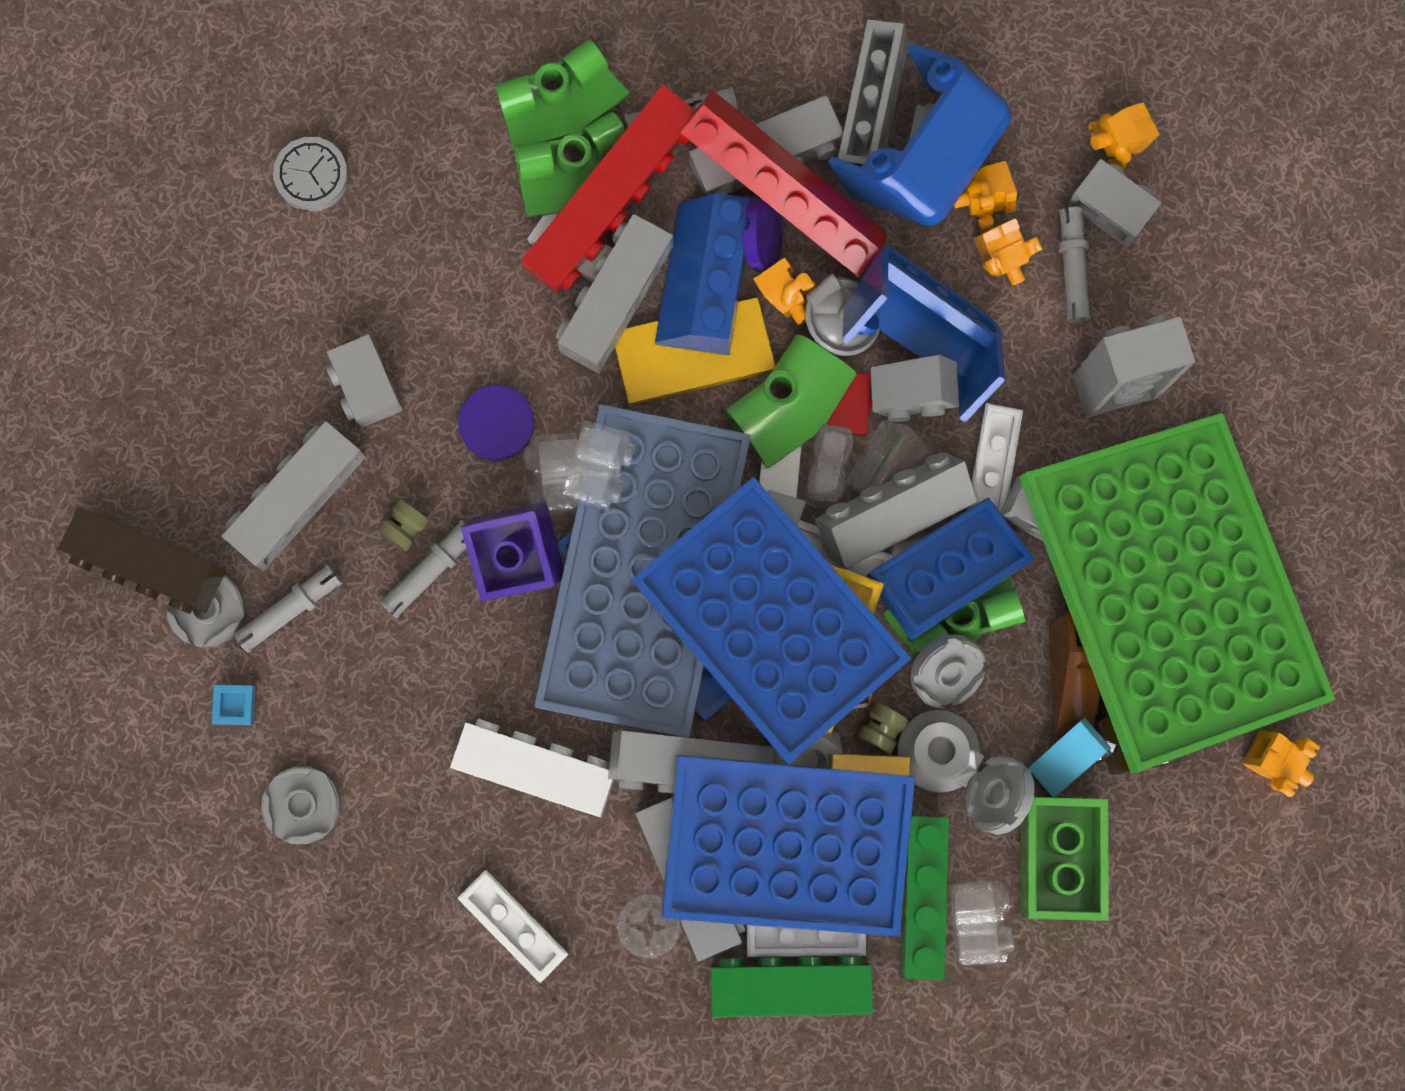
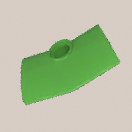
(547, 115)
(549, 178)
(782, 425)
(989, 612)

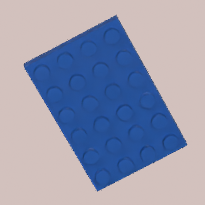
(771, 620)
(787, 846)

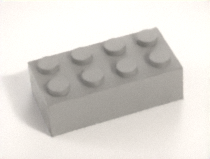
(1133, 365)

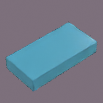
(1069, 758)

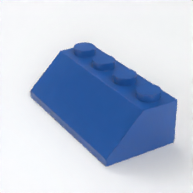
(704, 275)

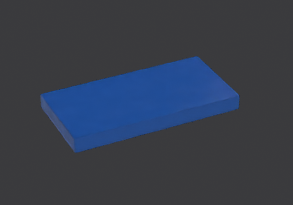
(950, 568)

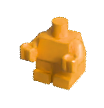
(1123, 133)
(989, 192)
(1006, 250)
(784, 291)
(1281, 760)

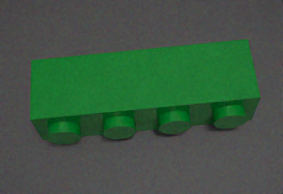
(925, 900)
(791, 988)

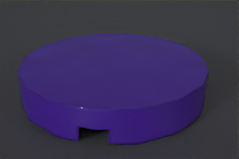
(764, 236)
(496, 423)

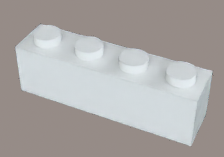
(533, 769)

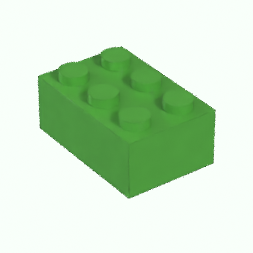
(1065, 860)

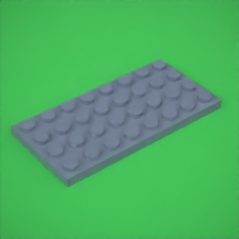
(607, 643)

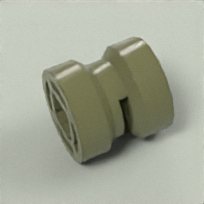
(403, 525)
(882, 728)

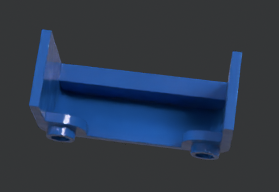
(943, 151)
(928, 322)

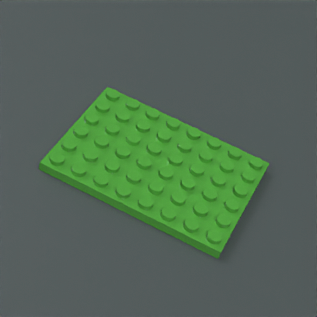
(1176, 591)

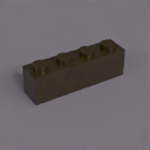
(142, 560)

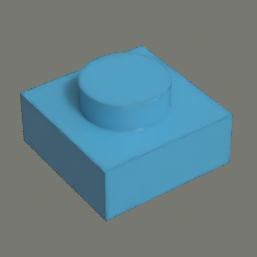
(233, 705)

